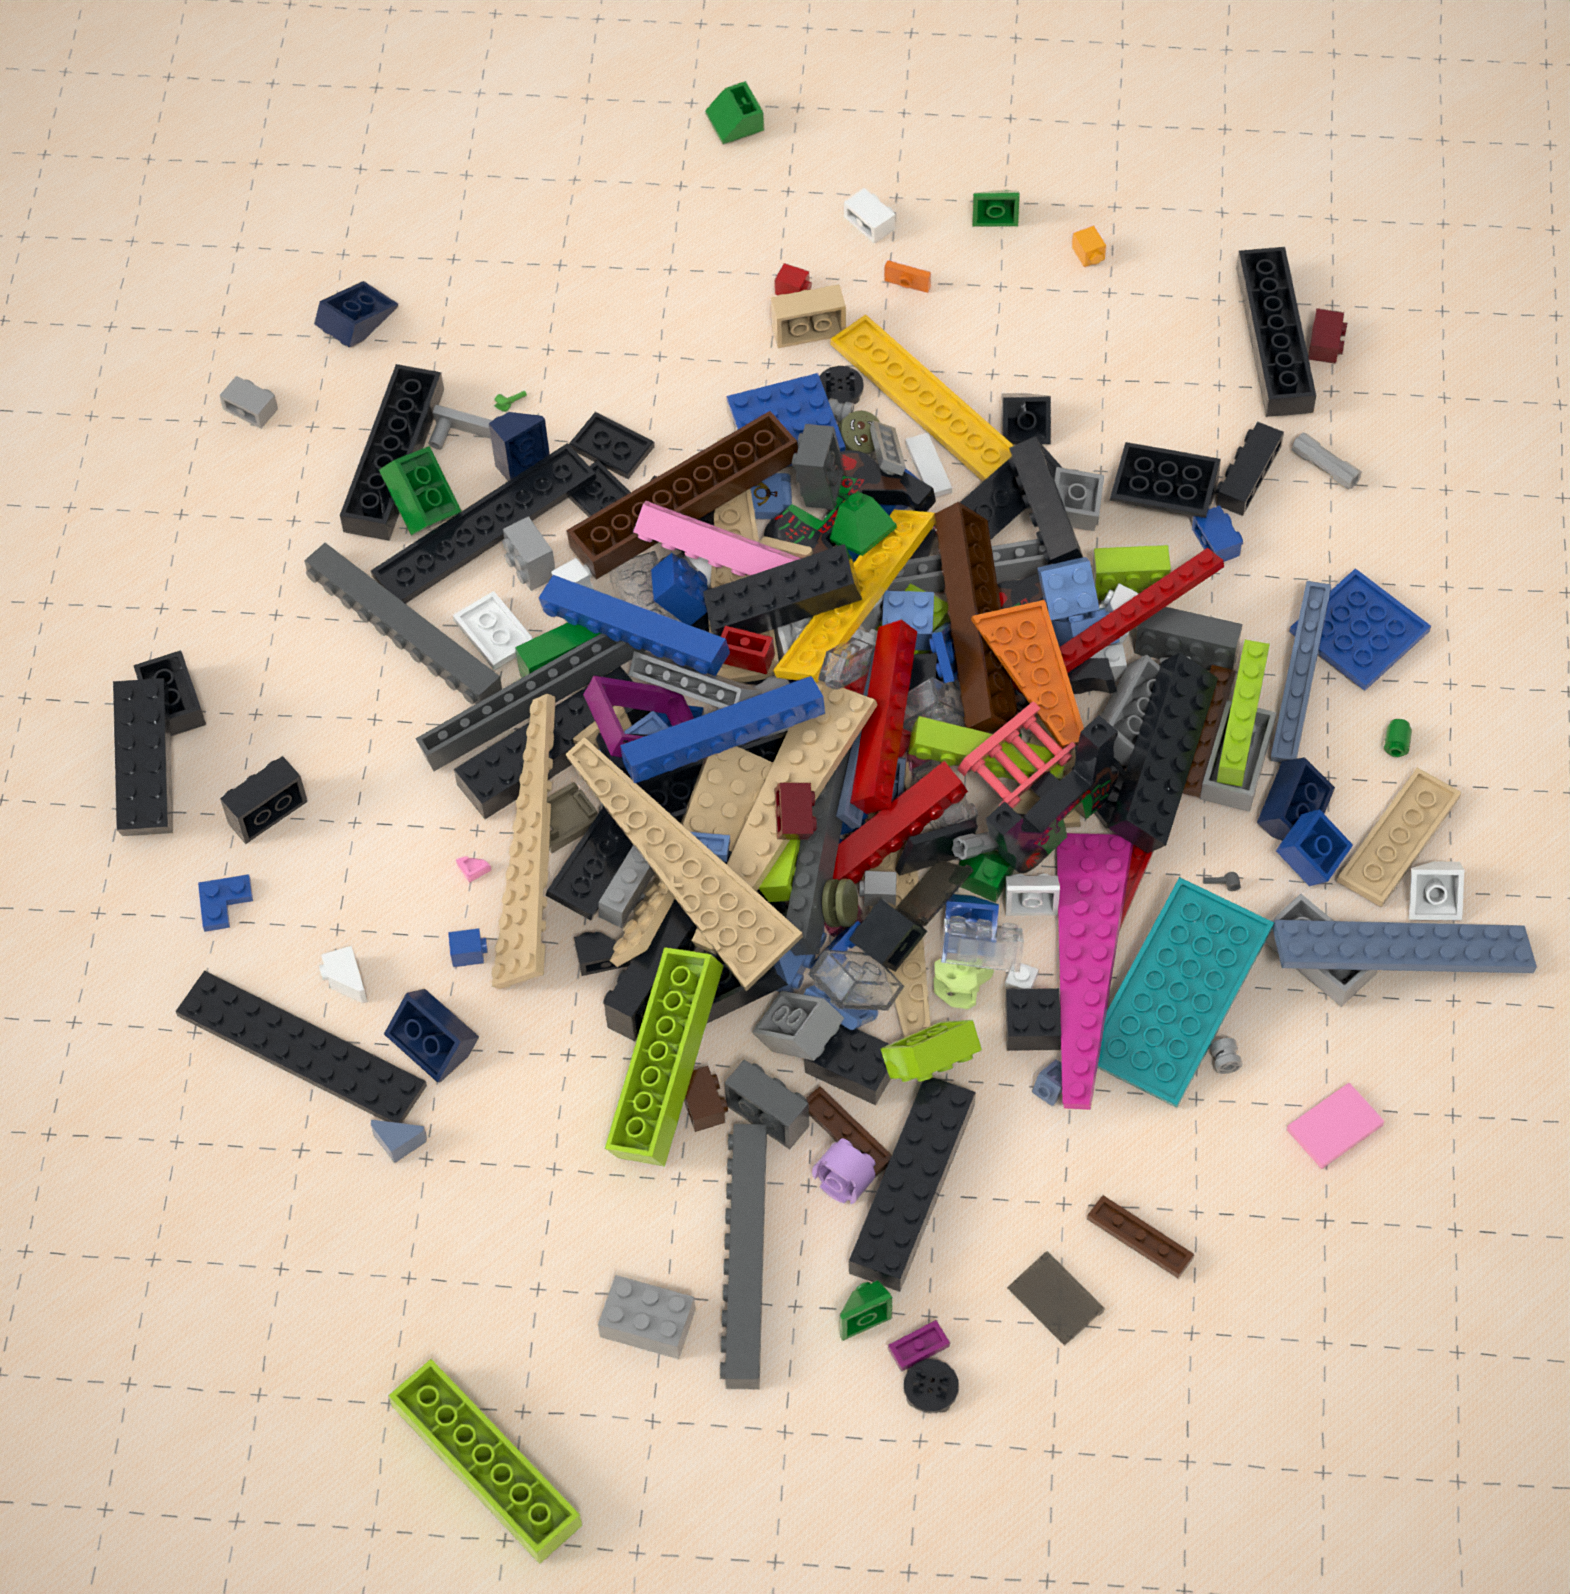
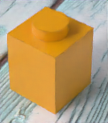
(1089, 246)

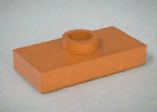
(907, 276)

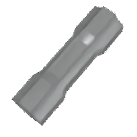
(1313, 451)
(973, 845)

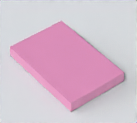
(1335, 1125)

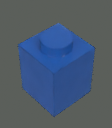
(467, 947)

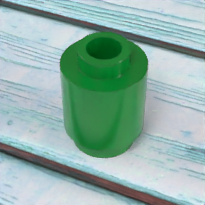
(1398, 738)

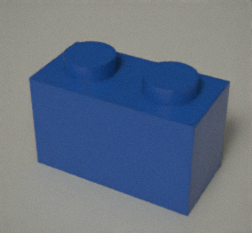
(1218, 534)

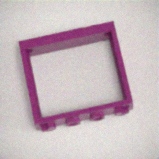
(605, 692)

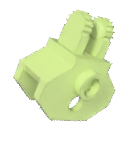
(961, 981)

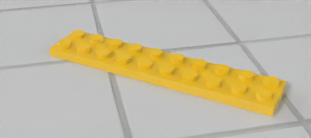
(923, 396)
(874, 575)

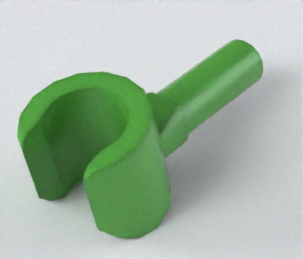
(505, 403)

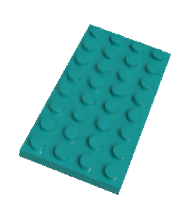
(1180, 990)

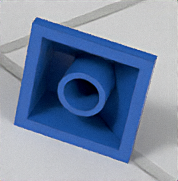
(972, 908)

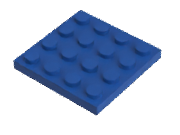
(791, 402)
(1366, 630)

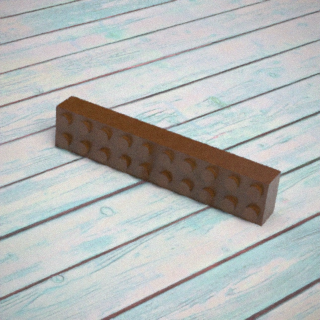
(689, 488)
(971, 591)

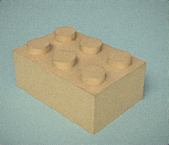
(808, 315)

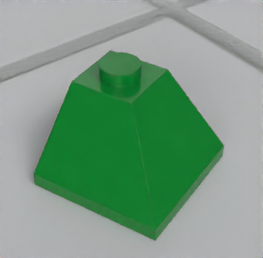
(996, 208)
(861, 524)
(988, 875)
(865, 1309)

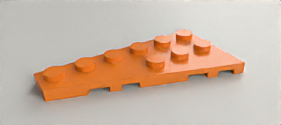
(1031, 655)

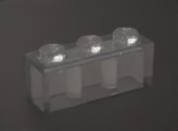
(846, 663)

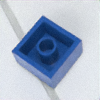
(679, 589)
(1314, 847)

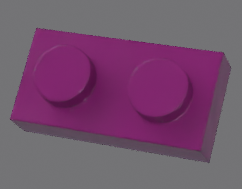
(918, 1345)

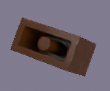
(703, 1101)

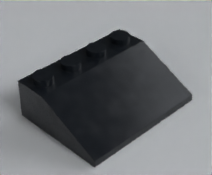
(1166, 479)

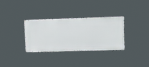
(928, 463)

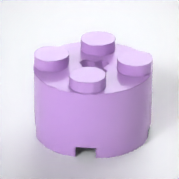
(844, 1171)

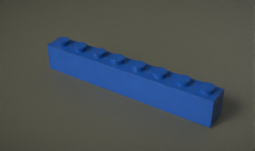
(634, 625)
(722, 729)

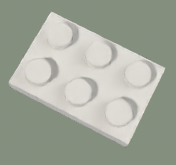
(492, 629)

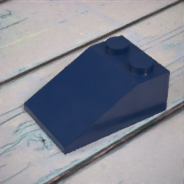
(354, 313)

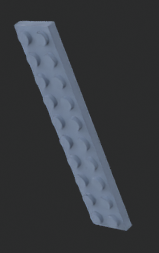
(1403, 946)

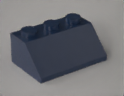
(518, 442)
(1294, 792)
(430, 1034)

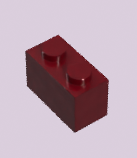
(1326, 336)
(794, 811)

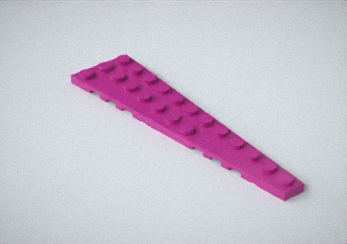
(1090, 909)

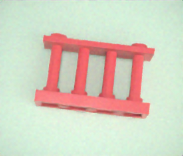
(1010, 734)

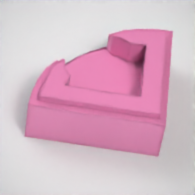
(472, 867)

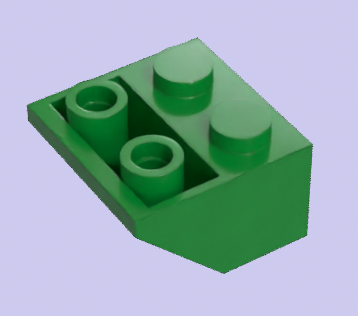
(735, 113)

